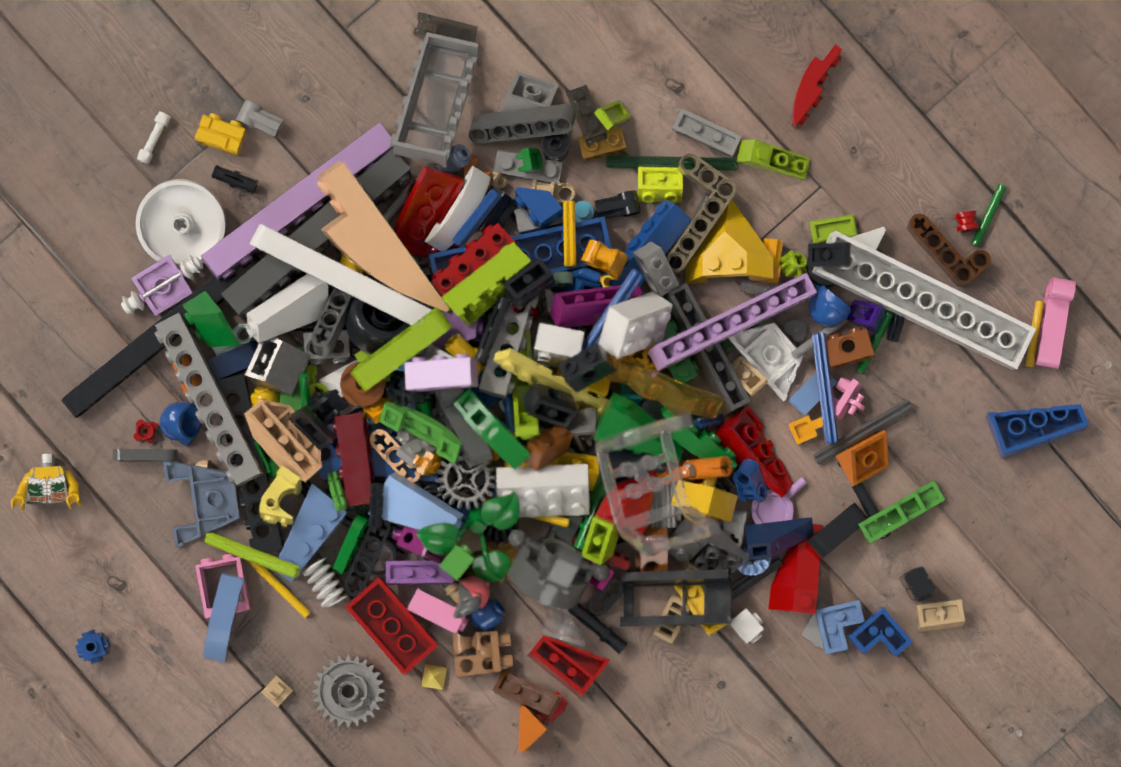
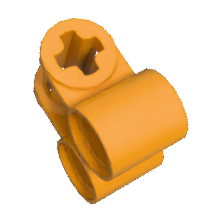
(608, 259)

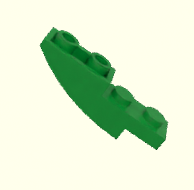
(492, 429)
(702, 444)

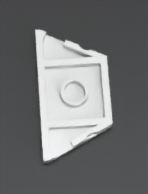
(770, 354)

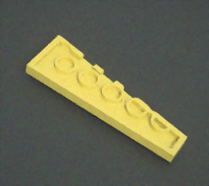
(531, 371)

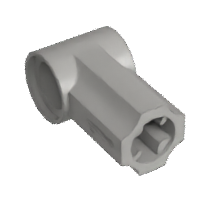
(255, 117)

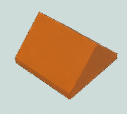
(865, 458)
(530, 728)

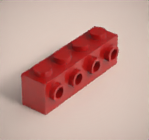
(474, 257)

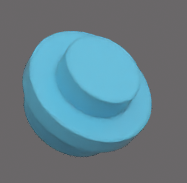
(583, 211)

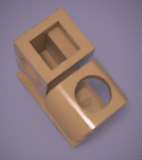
(487, 653)

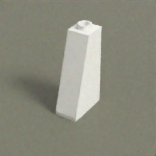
(288, 309)

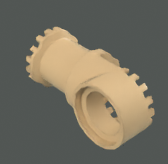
(554, 188)

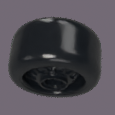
(371, 327)

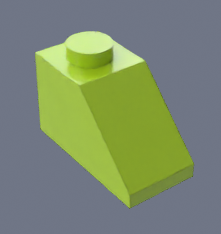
(600, 541)

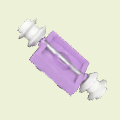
(162, 285)

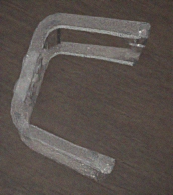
(703, 525)

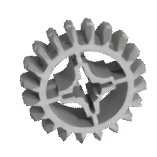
(478, 494)

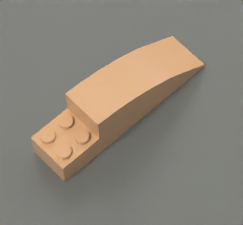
(369, 240)

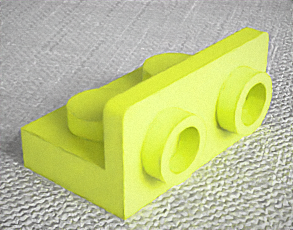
(659, 184)

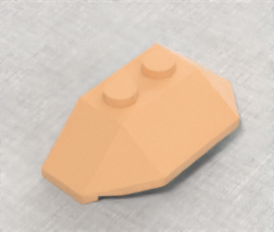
(282, 439)

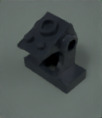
(313, 420)

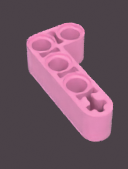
(1054, 319)

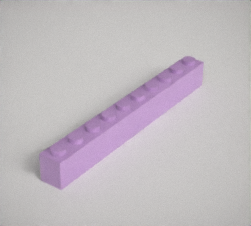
(294, 204)

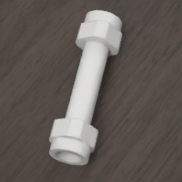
(145, 155)

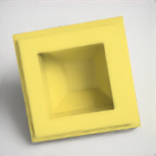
(434, 677)

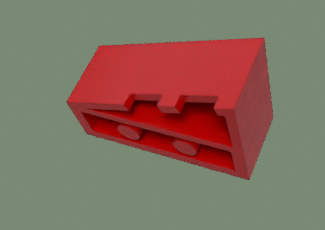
(568, 664)

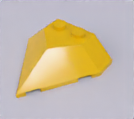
(730, 251)

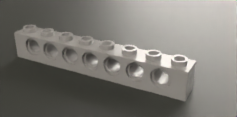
(250, 467)

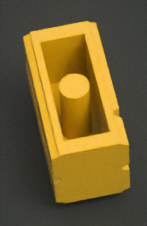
(220, 134)

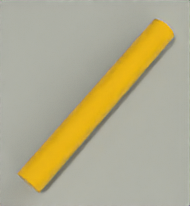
(1036, 323)

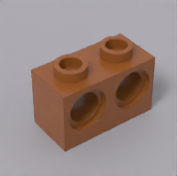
(660, 558)

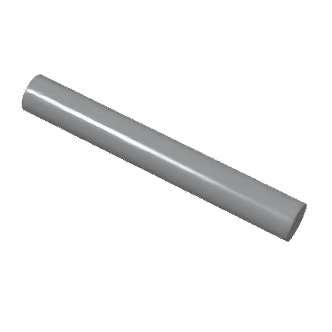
(801, 350)

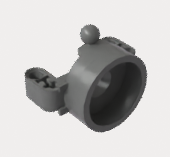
(551, 568)

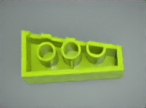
(480, 290)

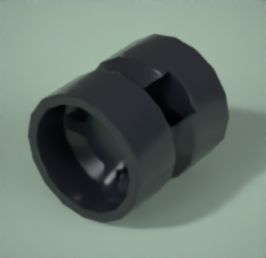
(555, 147)

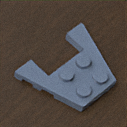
(212, 497)

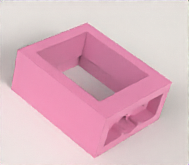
(209, 563)
(437, 611)

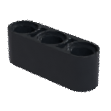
(837, 530)

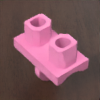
(850, 391)

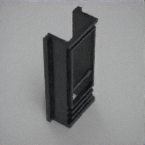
(716, 596)

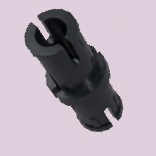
(221, 174)

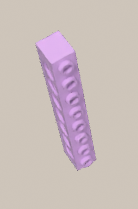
(731, 322)

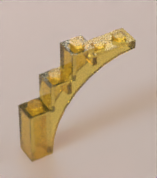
(674, 395)

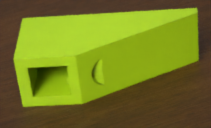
(773, 159)

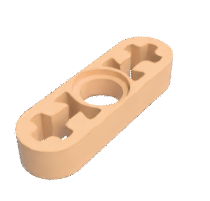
(379, 448)

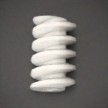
(324, 583)

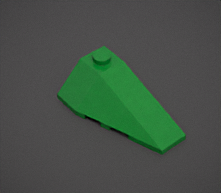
(624, 415)

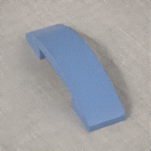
(222, 617)

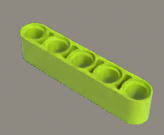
(401, 349)

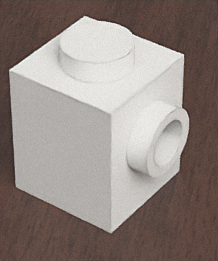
(747, 626)

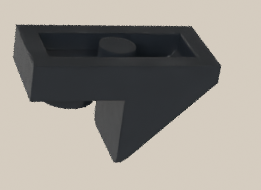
(829, 254)

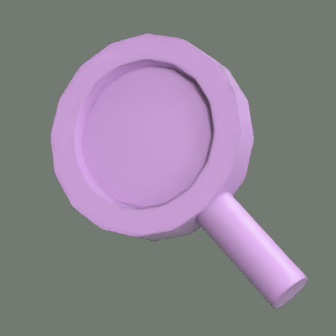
(776, 507)

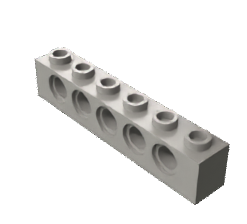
(502, 386)

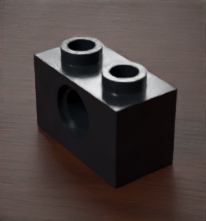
(587, 367)
(550, 405)

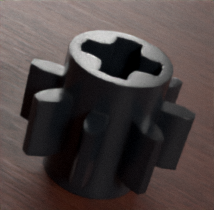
(726, 482)

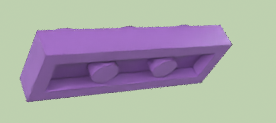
(416, 573)

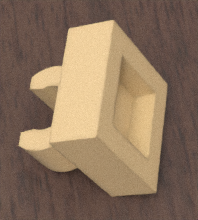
(277, 691)

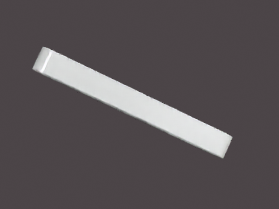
(337, 275)

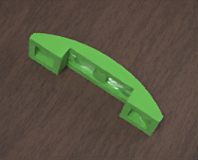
(424, 427)

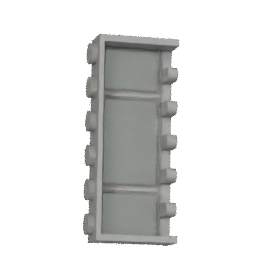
(435, 99)

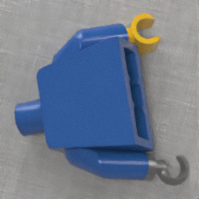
(586, 279)

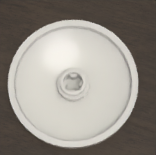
(180, 220)

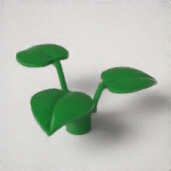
(501, 512)

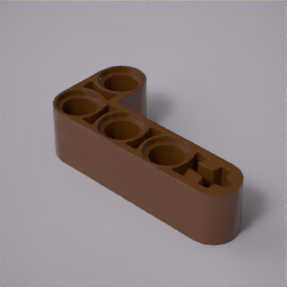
(945, 246)

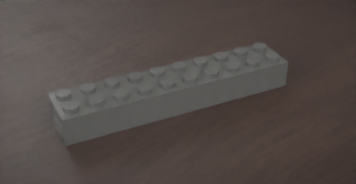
(274, 274)

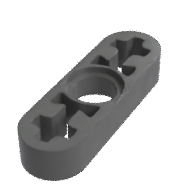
(145, 455)

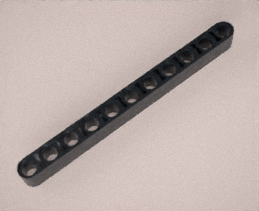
(140, 350)

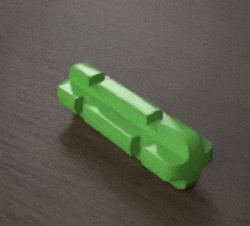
(336, 491)

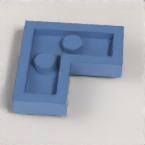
(831, 624)

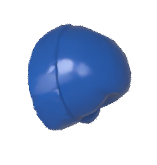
(827, 307)
(180, 422)

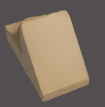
(749, 376)

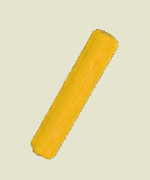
(569, 227)

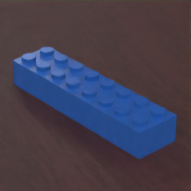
(544, 244)

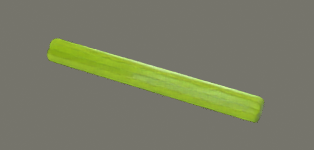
(252, 555)

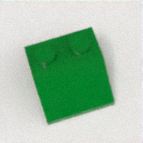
(209, 322)

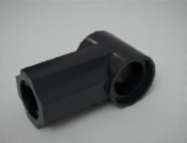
(623, 204)

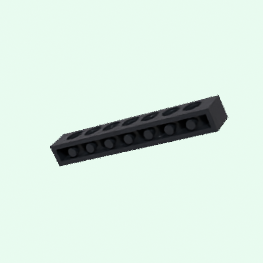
(274, 541)

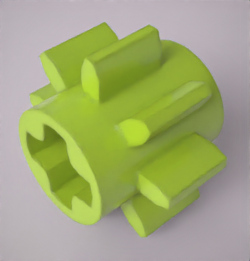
(793, 264)

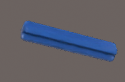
(476, 218)

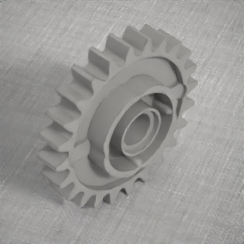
(331, 691)

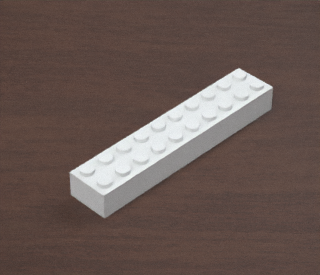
(930, 303)

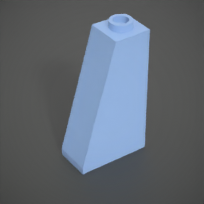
(415, 507)

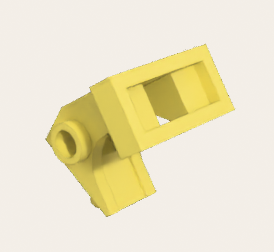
(283, 485)

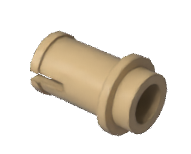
(452, 591)

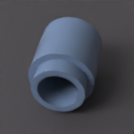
(458, 158)

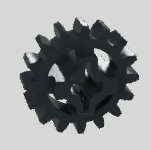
(397, 392)

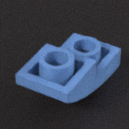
(808, 395)

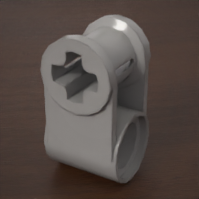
(736, 526)

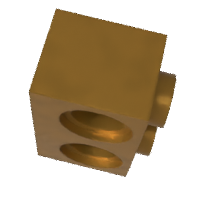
(612, 145)

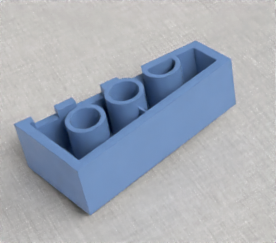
(311, 528)

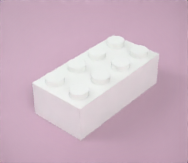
(547, 492)

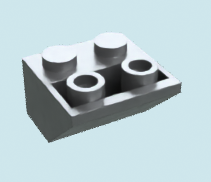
(277, 366)
(583, 430)

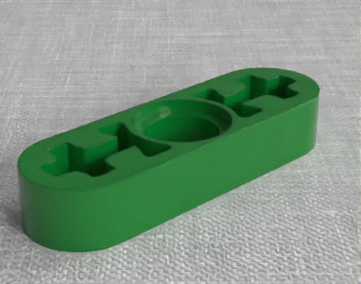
(350, 545)

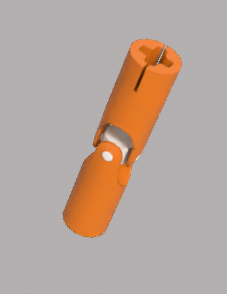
(704, 468)

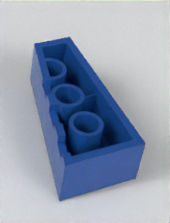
(1027, 429)

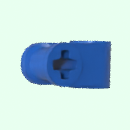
(750, 481)

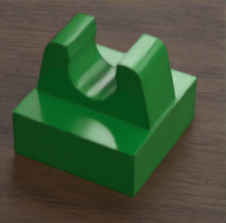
(531, 160)

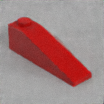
(797, 579)

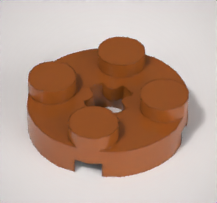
(359, 397)

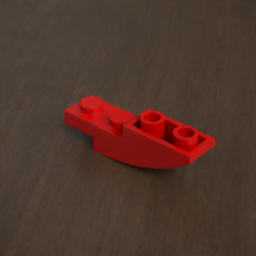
(808, 91)

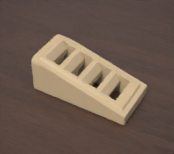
(657, 632)

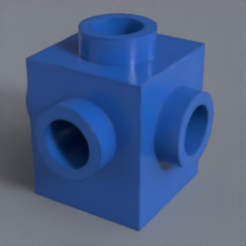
(101, 646)

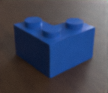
(881, 628)

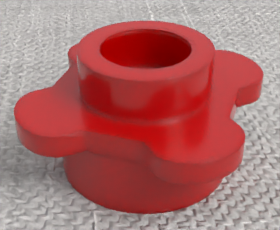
(141, 426)

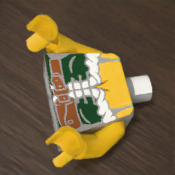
(47, 485)

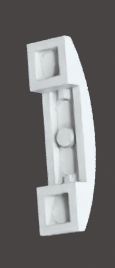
(468, 200)

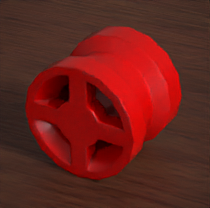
(966, 221)

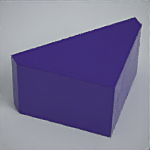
(866, 315)

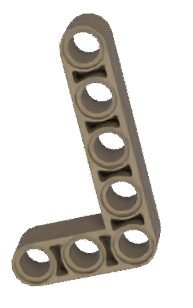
(703, 214)

